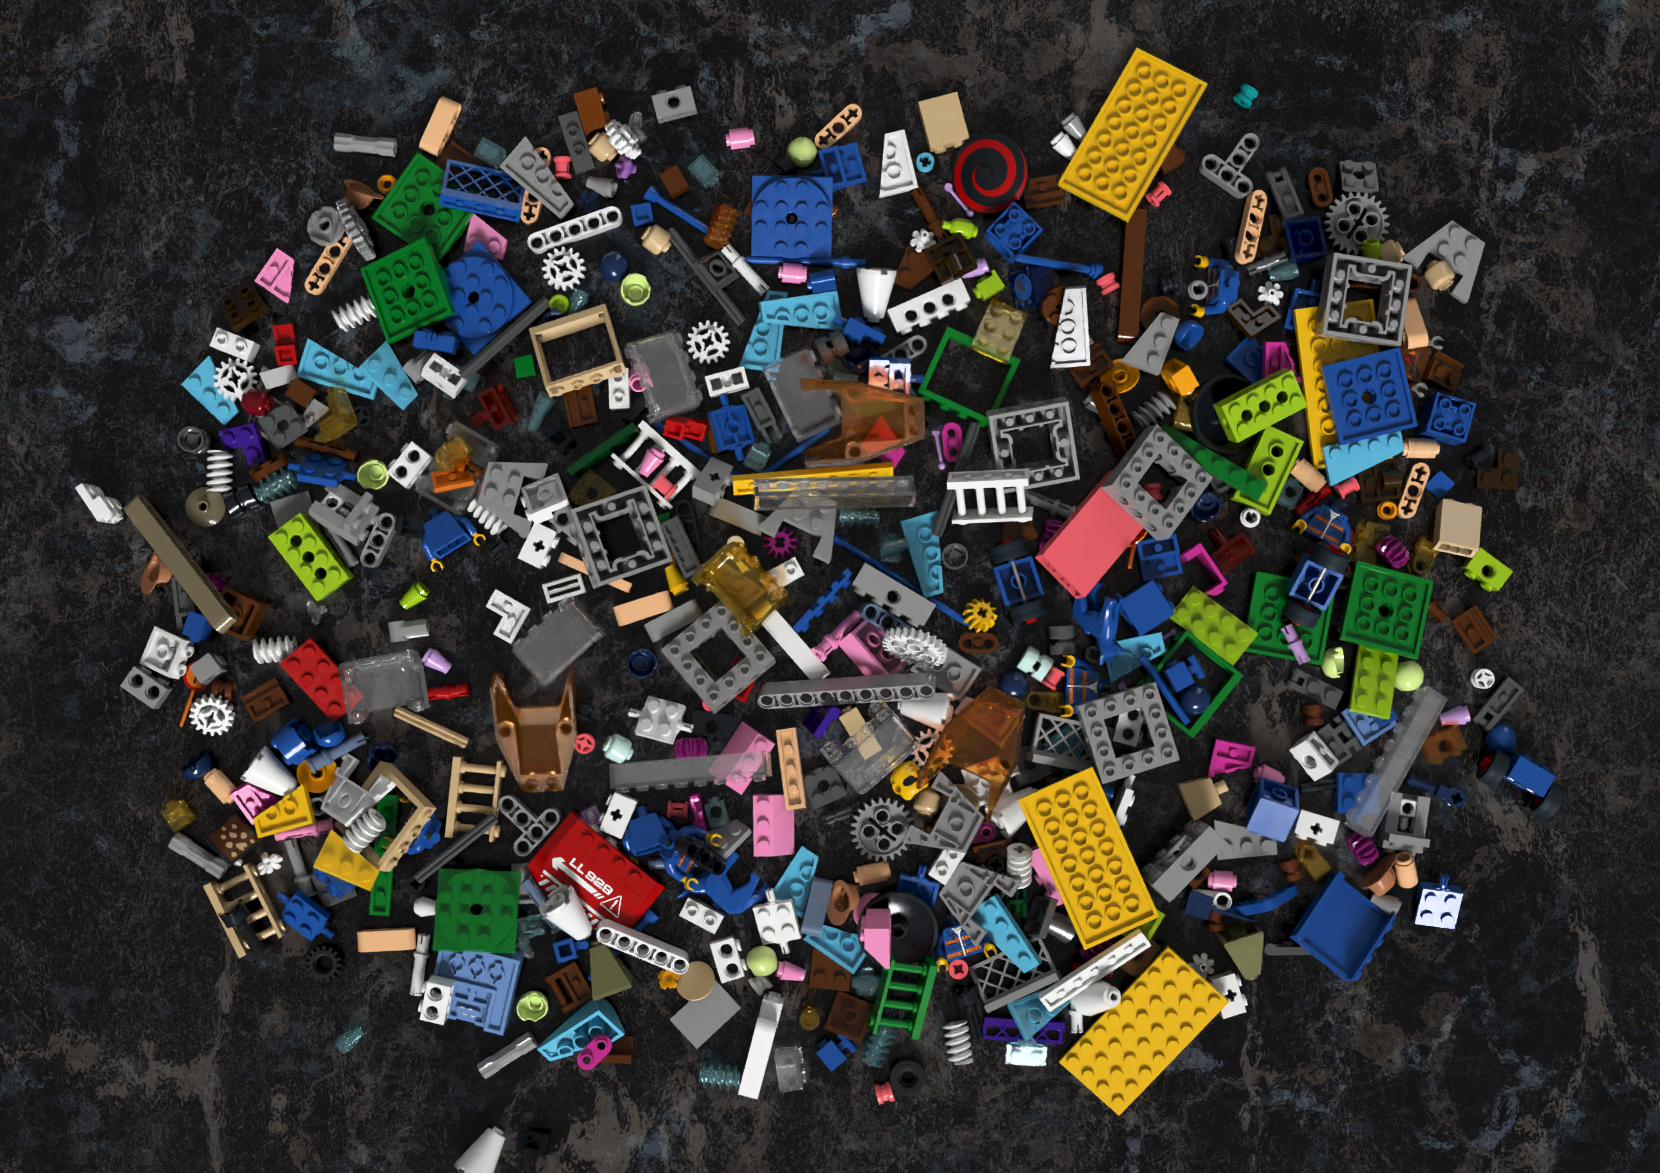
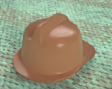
(359, 194)
(154, 573)
(1381, 877)
(842, 900)

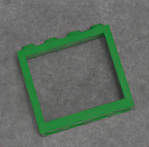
(945, 404)
(1233, 678)

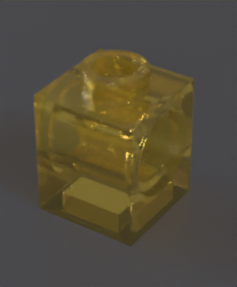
(178, 814)

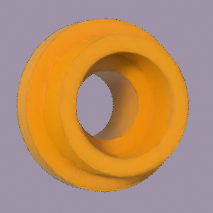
(381, 183)
(1392, 510)

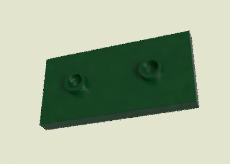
(589, 459)

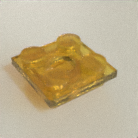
(588, 481)

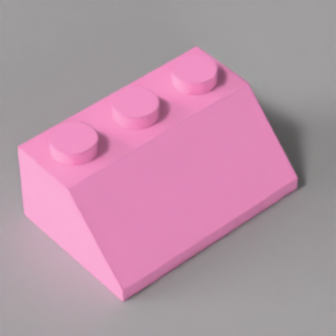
(867, 653)
(746, 740)
(772, 826)
(1043, 875)
(877, 934)

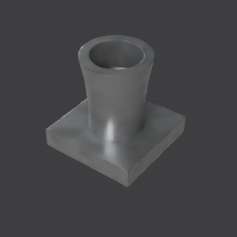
(1044, 920)

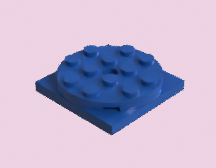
(806, 197)
(498, 301)
(1390, 400)

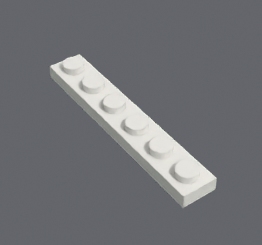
(1094, 970)

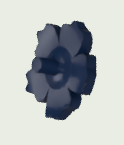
(588, 202)
(555, 314)

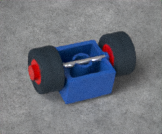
(1018, 581)
(1314, 583)
(1527, 776)

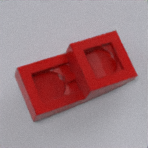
(286, 344)
(685, 427)

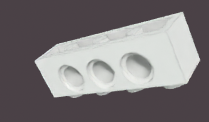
(954, 289)

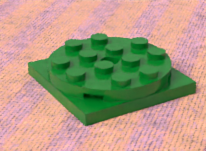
(405, 204)
(389, 286)
(1406, 604)
(1265, 618)
(489, 931)

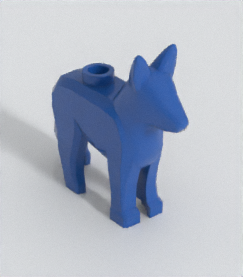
(1100, 621)
(721, 890)

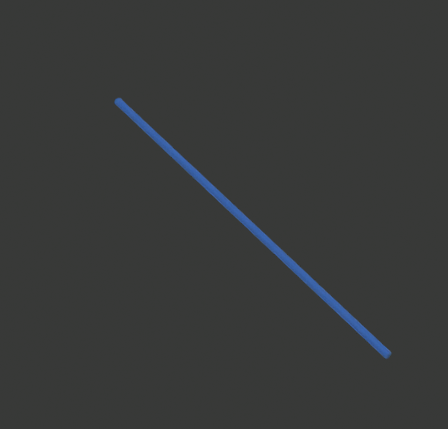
(841, 542)

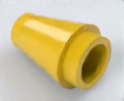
(676, 581)

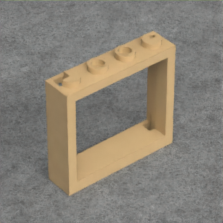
(568, 325)
(412, 827)

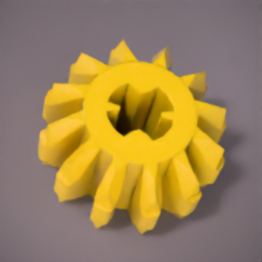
(981, 622)

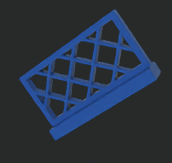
(480, 202)

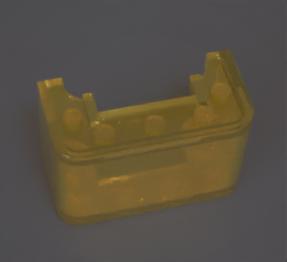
(742, 586)

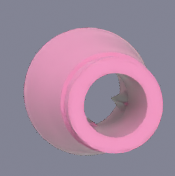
(651, 460)
(789, 971)

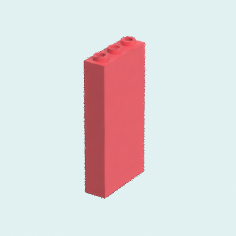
(1088, 542)

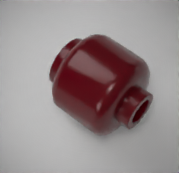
(257, 402)

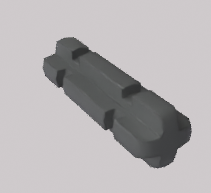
(842, 813)

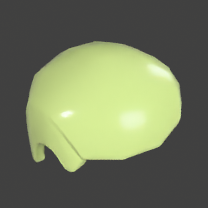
(801, 152)
(635, 289)
(372, 474)
(1333, 662)
(1408, 676)
(762, 960)
(532, 1006)

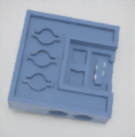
(482, 986)

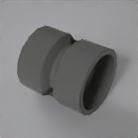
(839, 345)
(194, 440)
(954, 556)
(1061, 640)

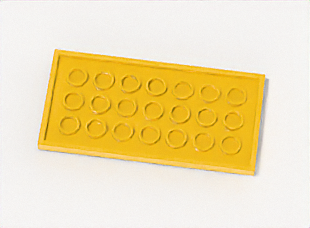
(1132, 134)
(1322, 351)
(1088, 858)
(1144, 1031)

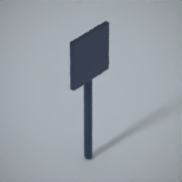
(1201, 905)

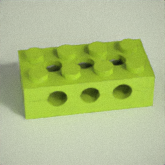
(1271, 410)
(1279, 466)
(298, 556)

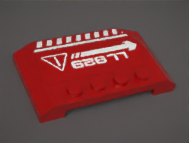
(601, 874)

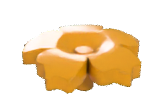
(668, 979)

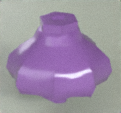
(625, 167)

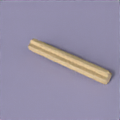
(431, 727)

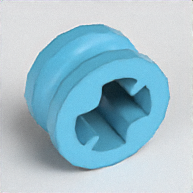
(930, 159)

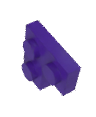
(249, 438)

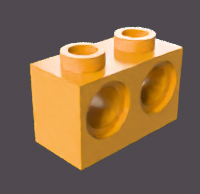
(1178, 377)

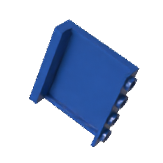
(1342, 928)

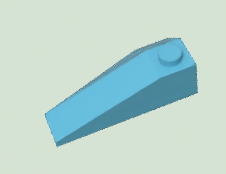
(581, 1028)

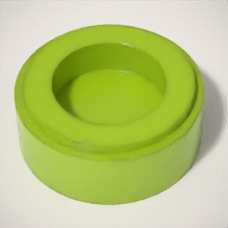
(560, 302)

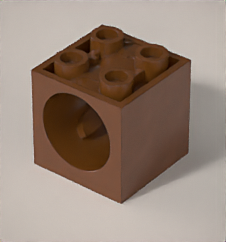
(249, 610)

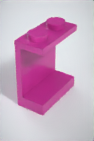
(1199, 551)

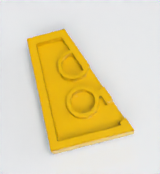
(289, 813)
(345, 864)

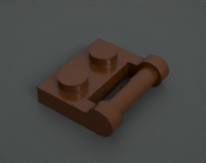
(575, 984)

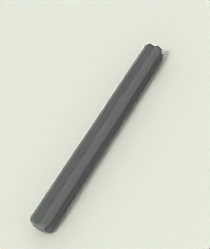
(691, 258)
(504, 338)
(960, 466)

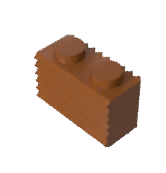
(591, 110)

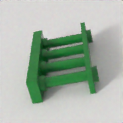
(917, 1007)

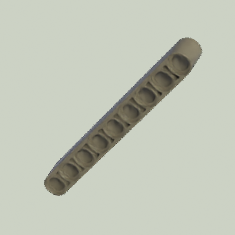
(180, 563)

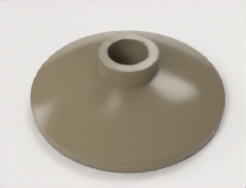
(212, 514)

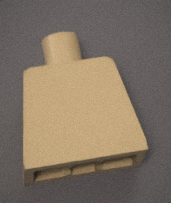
(1201, 795)

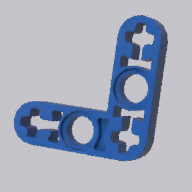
(1265, 904)

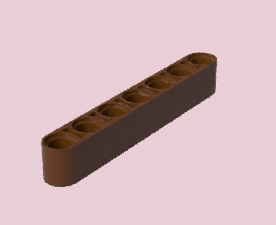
(1131, 277)

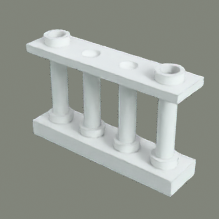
(675, 460)
(989, 479)

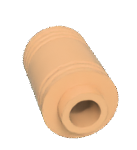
(1420, 448)
(1308, 475)
(219, 785)
(1406, 870)
(872, 873)

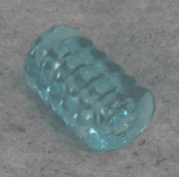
(275, 486)
(860, 517)
(878, 1046)
(719, 1076)

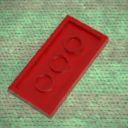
(317, 677)

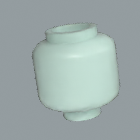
(617, 748)

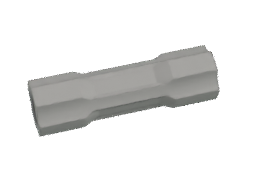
(351, 143)
(187, 848)
(506, 1055)

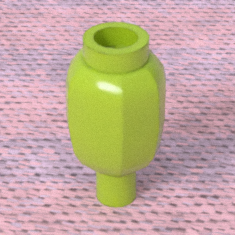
(961, 225)

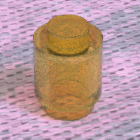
(809, 1018)

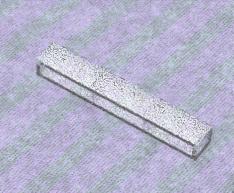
(833, 492)
(1395, 761)
(690, 770)

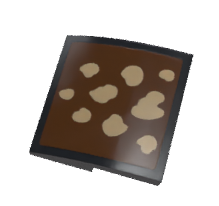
(232, 839)

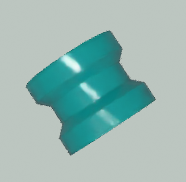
(1245, 95)

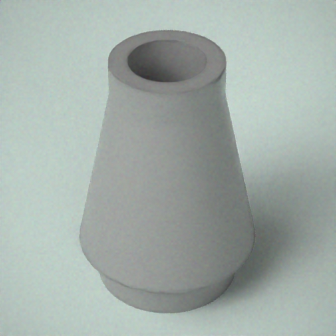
(1074, 126)
(603, 186)
(1200, 286)
(1387, 903)

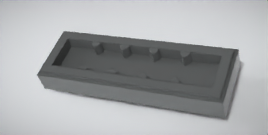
(576, 142)
(681, 546)

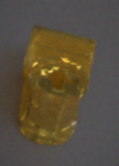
(1181, 417)
(455, 451)
(1425, 554)
(1047, 701)
(1313, 863)

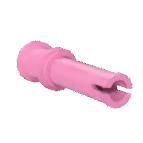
(831, 640)
(314, 829)

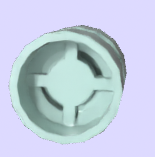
(1028, 660)

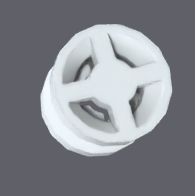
(1486, 678)
(760, 983)

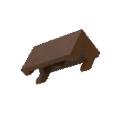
(987, 850)

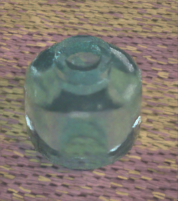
(866, 982)

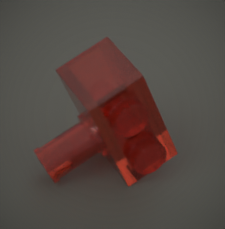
(496, 407)
(1231, 551)

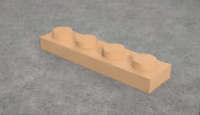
(791, 768)

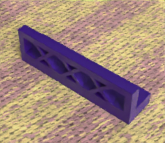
(1008, 1021)

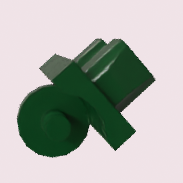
(1017, 904)

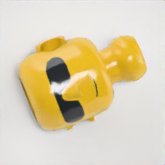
(905, 779)

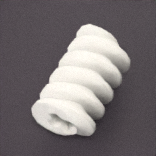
(355, 313)
(219, 471)
(491, 521)
(273, 651)
(364, 830)
(1019, 863)
(958, 1042)

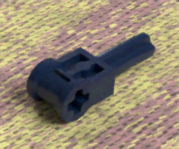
(1437, 790)

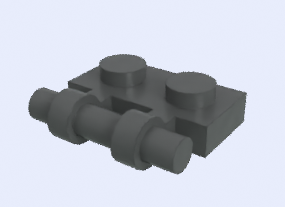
(1334, 743)

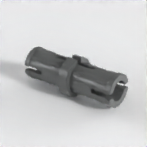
(1266, 262)

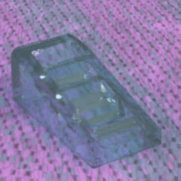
(540, 410)

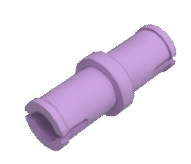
(1295, 644)

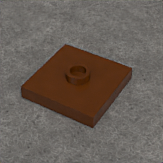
(848, 1016)

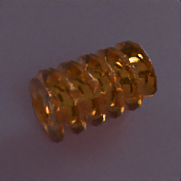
(721, 226)

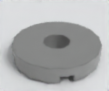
(332, 233)

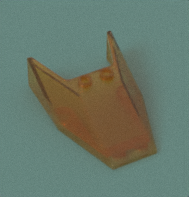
(872, 422)
(536, 738)
(981, 741)

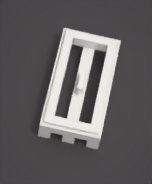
(580, 583)

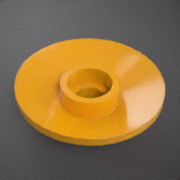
(1128, 374)
(314, 784)

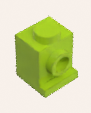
(988, 286)

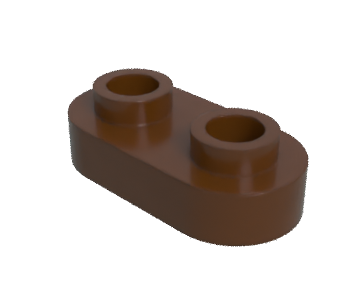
(1320, 188)
(977, 644)

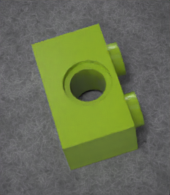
(1497, 571)

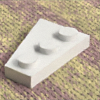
(897, 166)

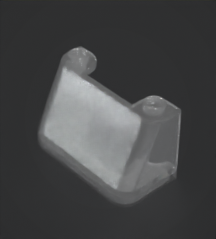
(383, 684)

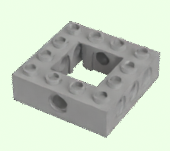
(1392, 304)
(1056, 413)
(1123, 485)
(647, 528)
(908, 603)
(721, 692)
(1092, 716)
(1172, 873)

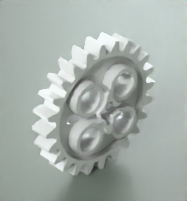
(915, 646)

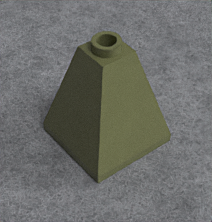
(1245, 947)
(608, 971)

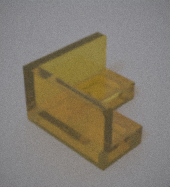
(342, 416)
(1365, 540)

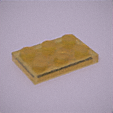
(999, 331)

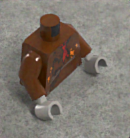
(1415, 363)

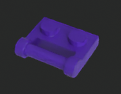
(818, 723)

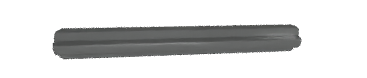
(455, 848)

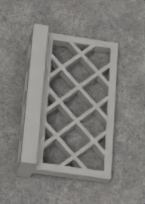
(1055, 759)
(1017, 991)

